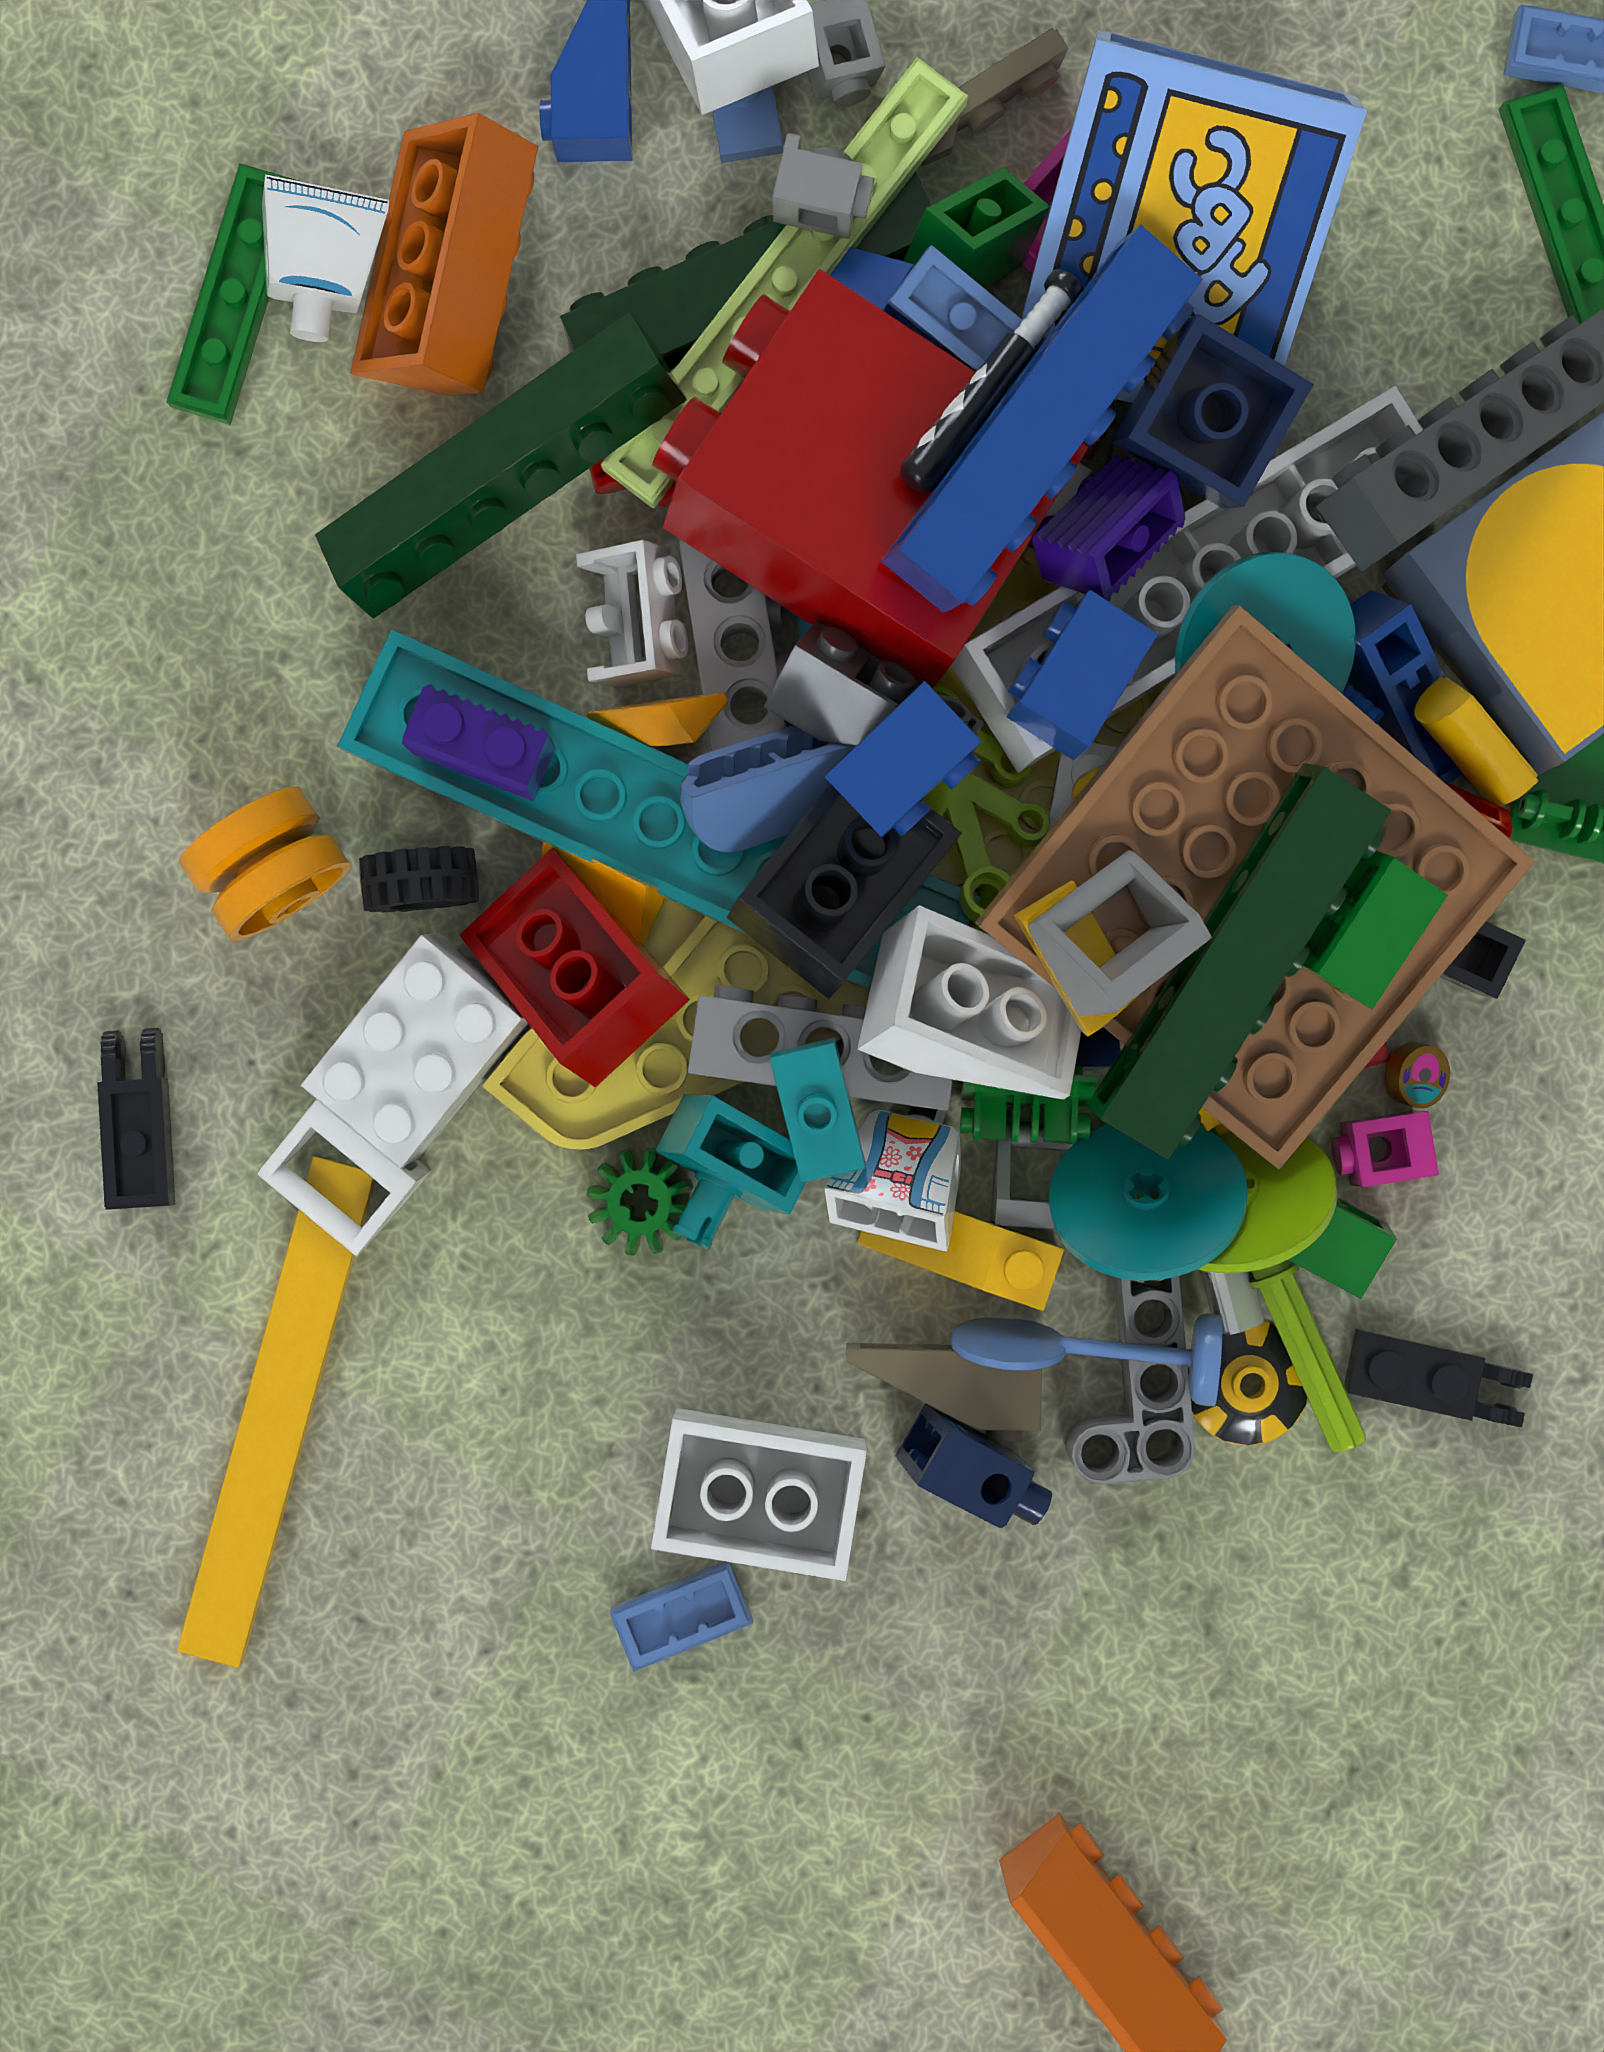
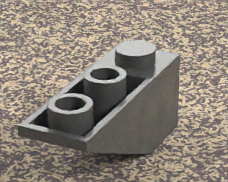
(842, 689)

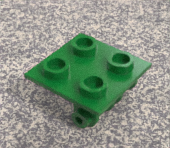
(1566, 807)
(1061, 1116)

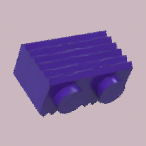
(1109, 527)
(478, 742)

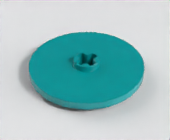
(1290, 599)
(1145, 1238)

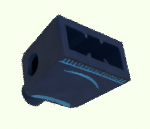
(971, 1470)

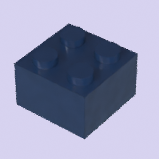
(1212, 412)

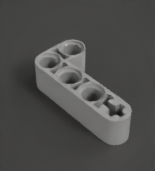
(1143, 1412)

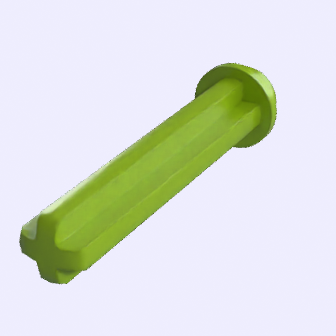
(1309, 1355)

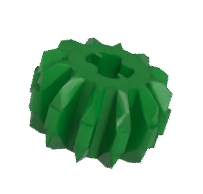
(623, 1213)

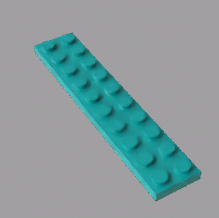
(598, 797)

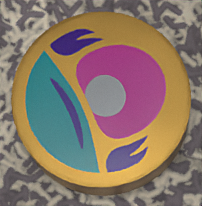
(1417, 1075)

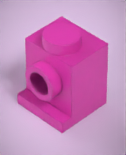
(1408, 1149)

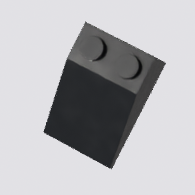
(837, 888)

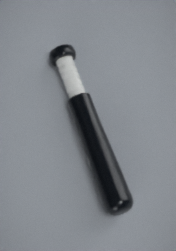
(975, 402)

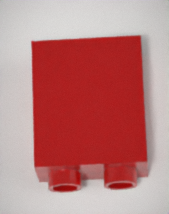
(805, 474)

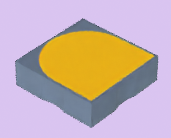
(1521, 599)

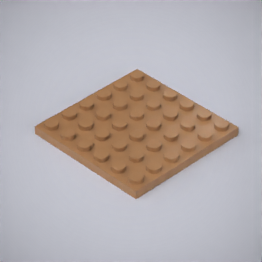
(1191, 800)

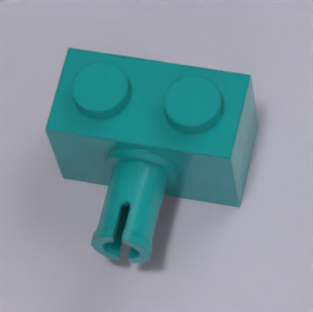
(731, 1161)

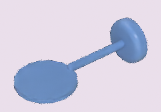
(1031, 1346)

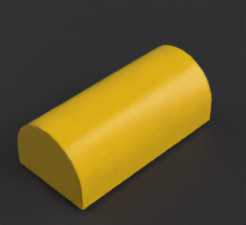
(1474, 742)

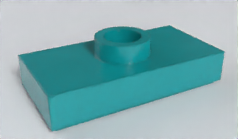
(817, 1110)

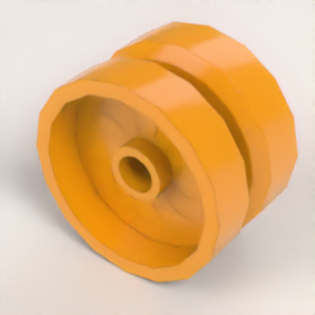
(264, 863)

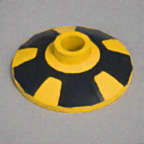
(1272, 1409)

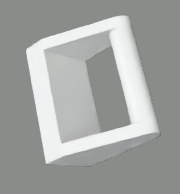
(398, 1181)

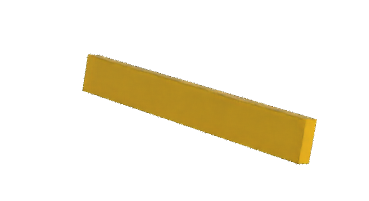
(274, 1424)

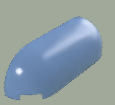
(757, 787)

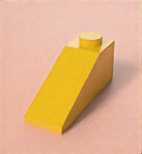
(984, 1258)

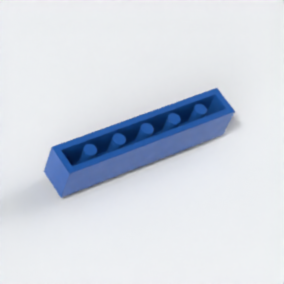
(1043, 421)

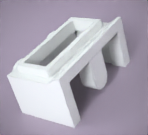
(618, 619)

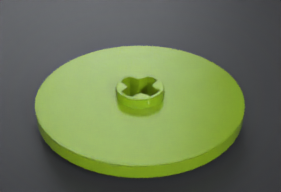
(1283, 1207)

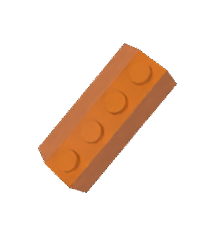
(446, 256)
(1105, 1945)

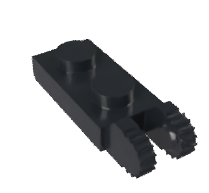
(135, 1125)
(1429, 1378)

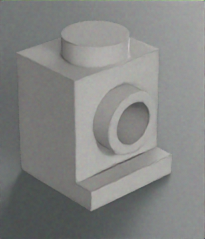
(847, 30)
(820, 189)

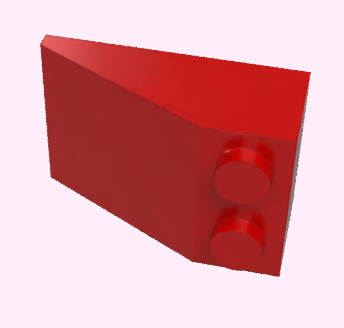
(573, 969)

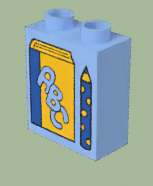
(1217, 167)

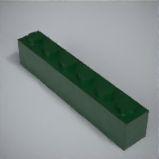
(685, 298)
(500, 466)
(1258, 938)

